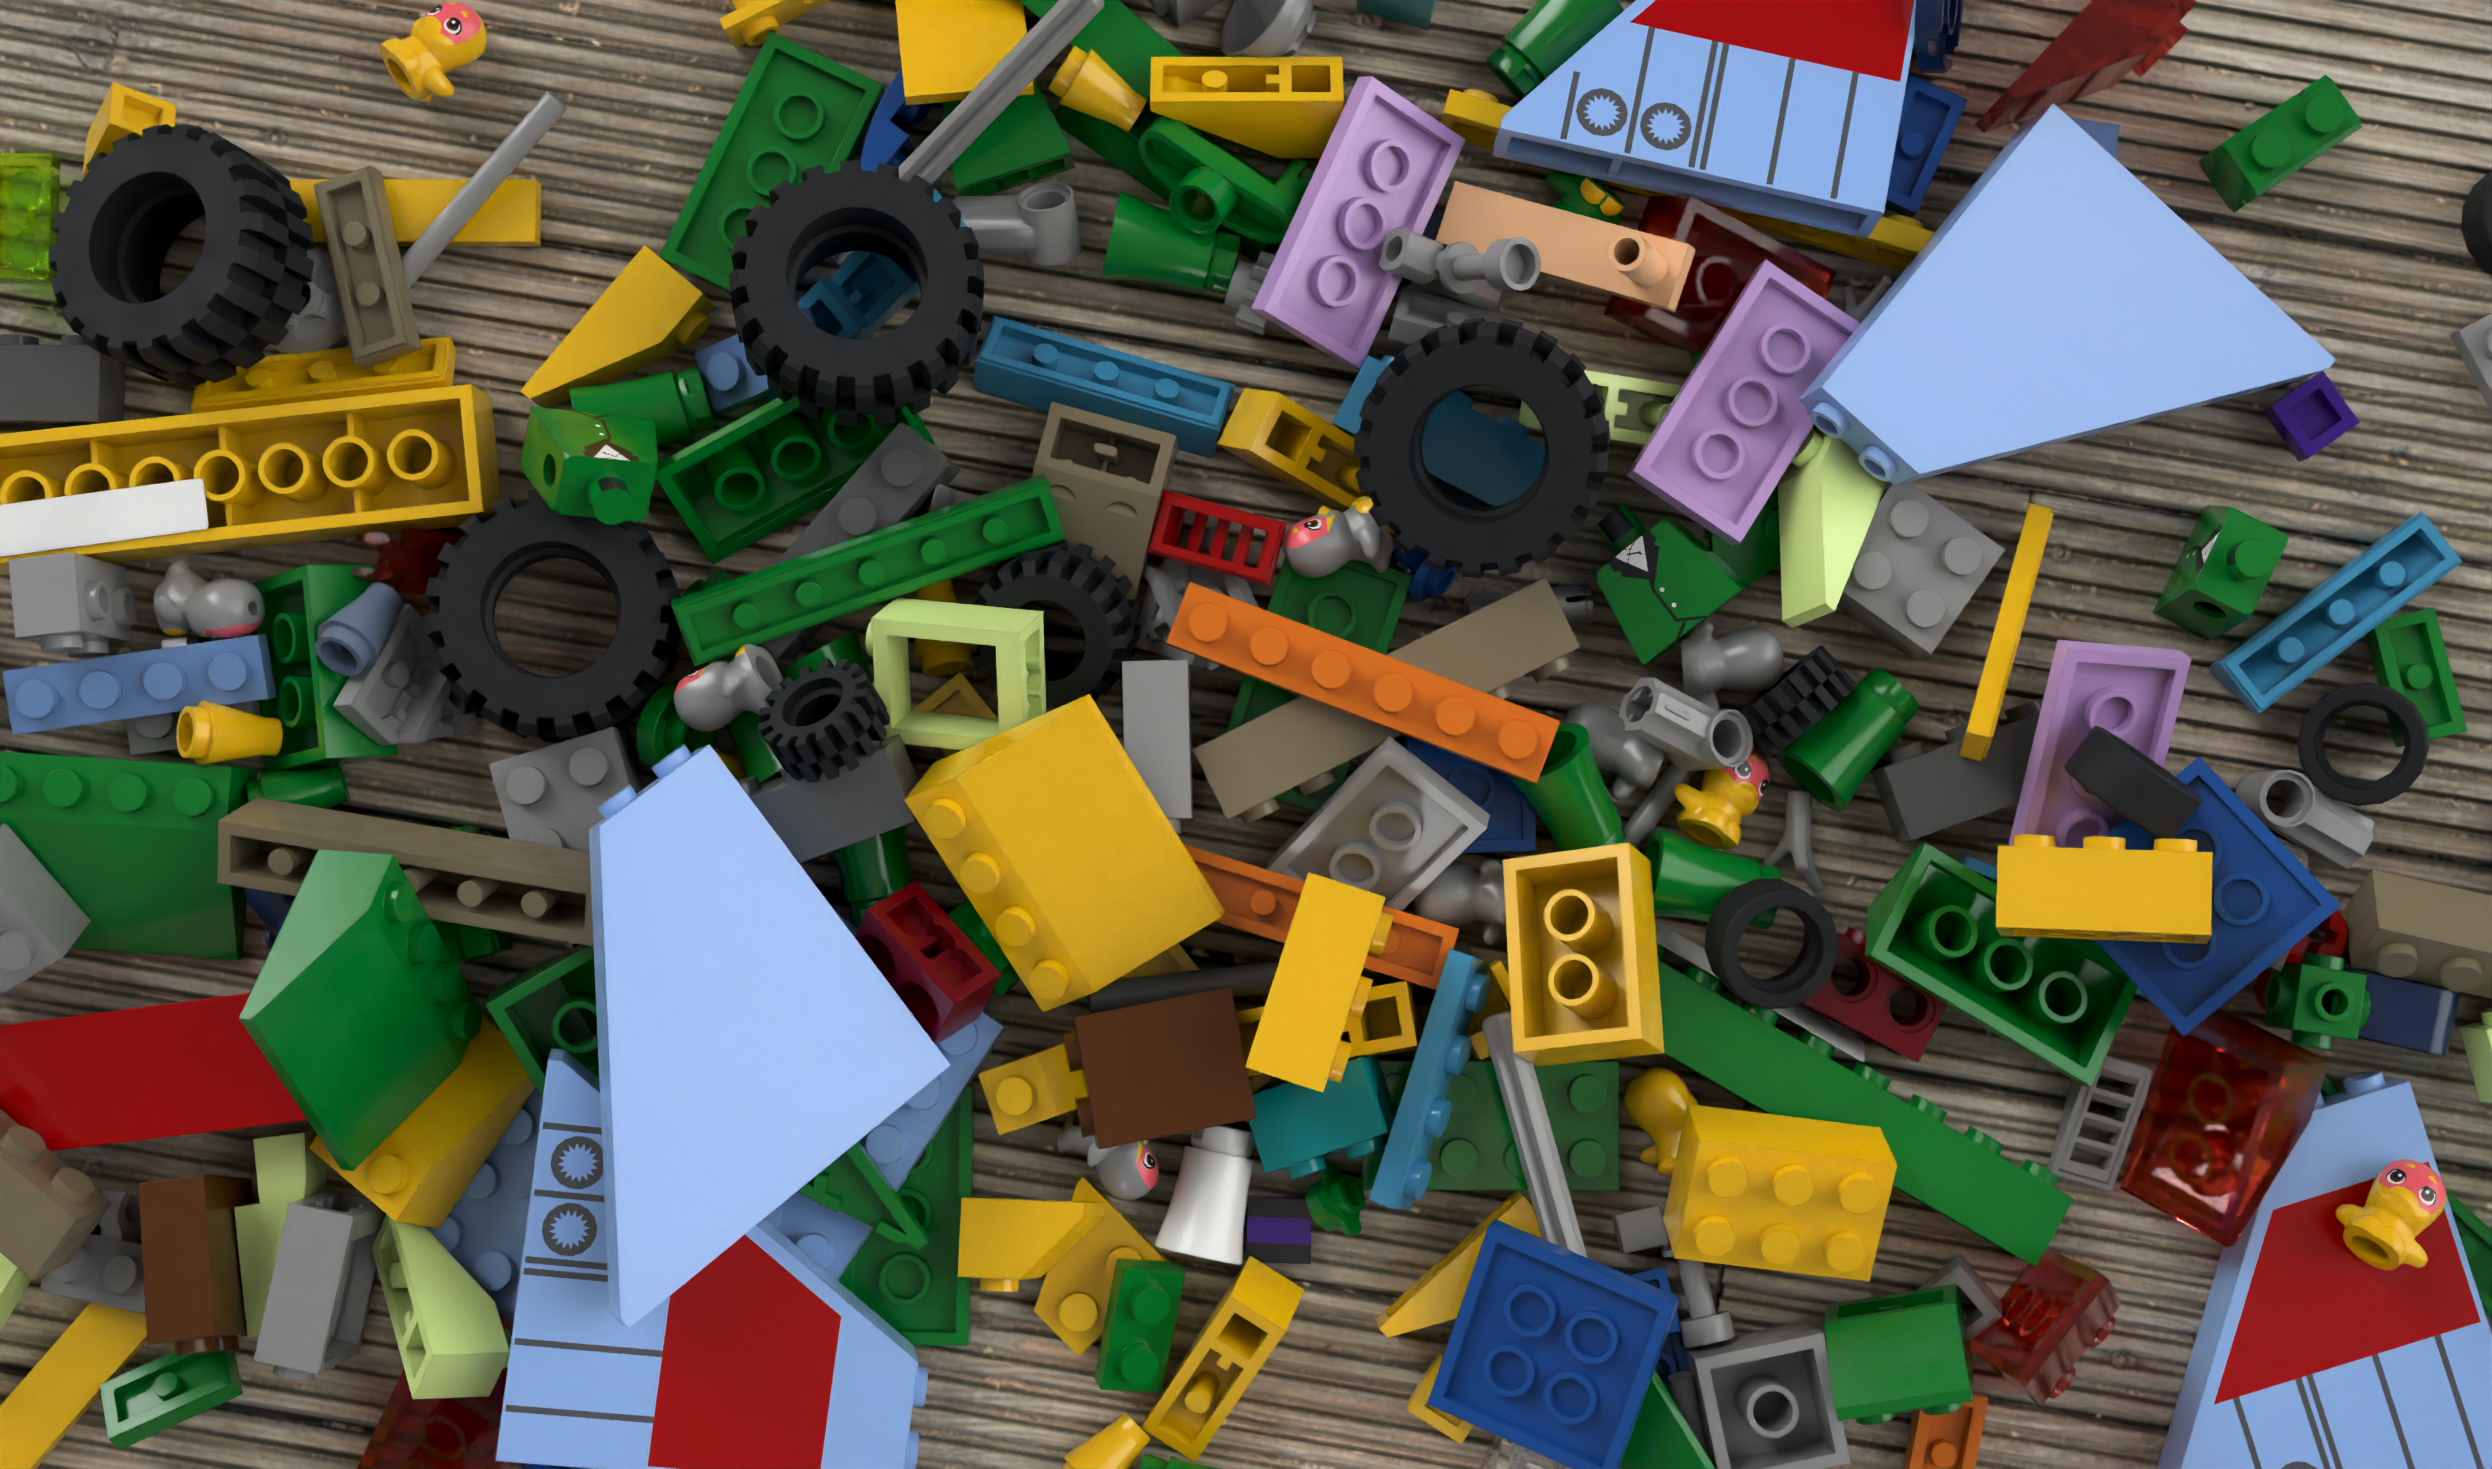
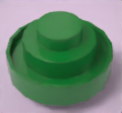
(663, 731)

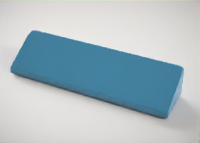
(1047, 367)
(2336, 613)

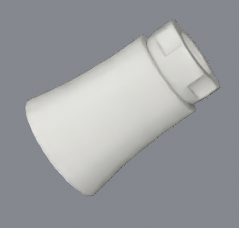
(1210, 1196)

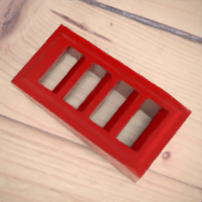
(1170, 522)

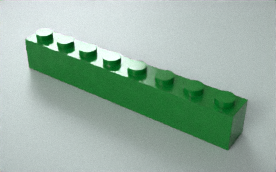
(1798, 1079)

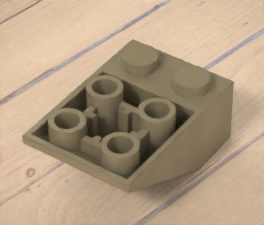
(1105, 485)

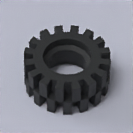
(1796, 701)
(824, 720)

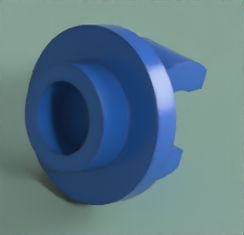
(1425, 579)

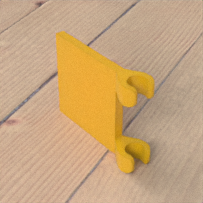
(954, 45)

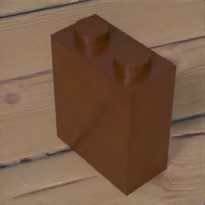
(1160, 1068)
(193, 1262)

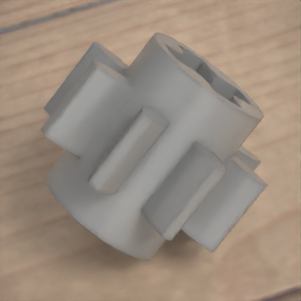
(1244, 290)

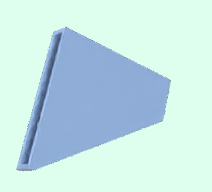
(2050, 316)
(730, 1027)

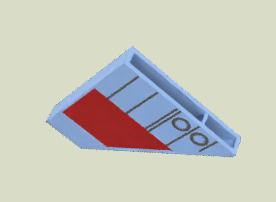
(1733, 104)
(2320, 1353)
(732, 1371)

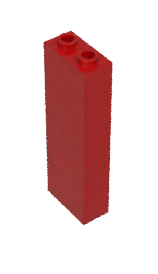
(140, 1074)

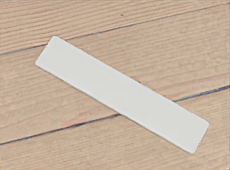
(103, 517)
(1796, 1013)

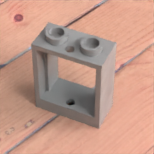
(1160, 732)
(320, 1285)

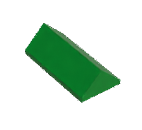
(767, 471)
(2038, 993)

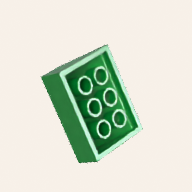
(133, 847)
(359, 1003)

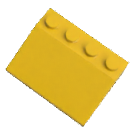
(1063, 852)

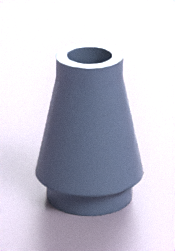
(357, 632)

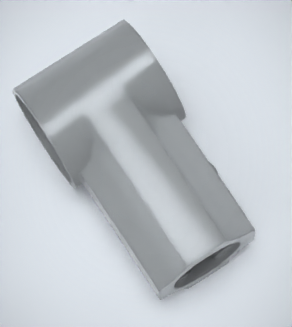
(1035, 222)
(1686, 728)
(2308, 816)

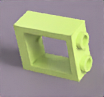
(1019, 667)

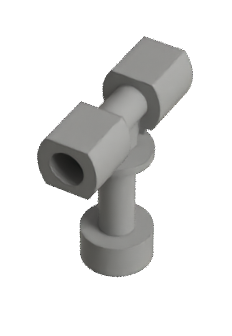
(1465, 273)
(1645, 1230)

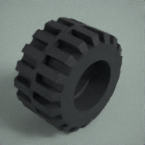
(1091, 595)

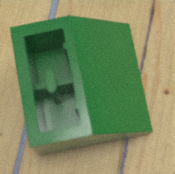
(1899, 1355)

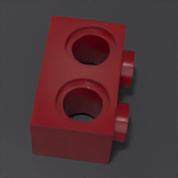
(927, 961)
(1867, 1005)

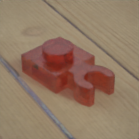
(411, 560)

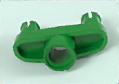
(1217, 188)

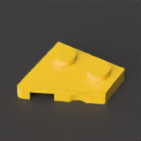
(1080, 1283)

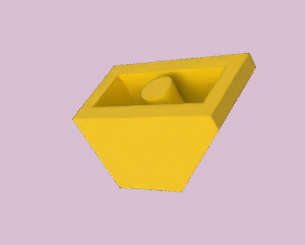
(1019, 1237)

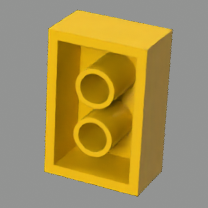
(2104, 890)
(1582, 955)
(1319, 983)
(1779, 1192)

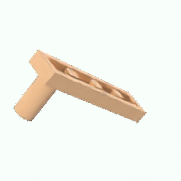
(1572, 245)

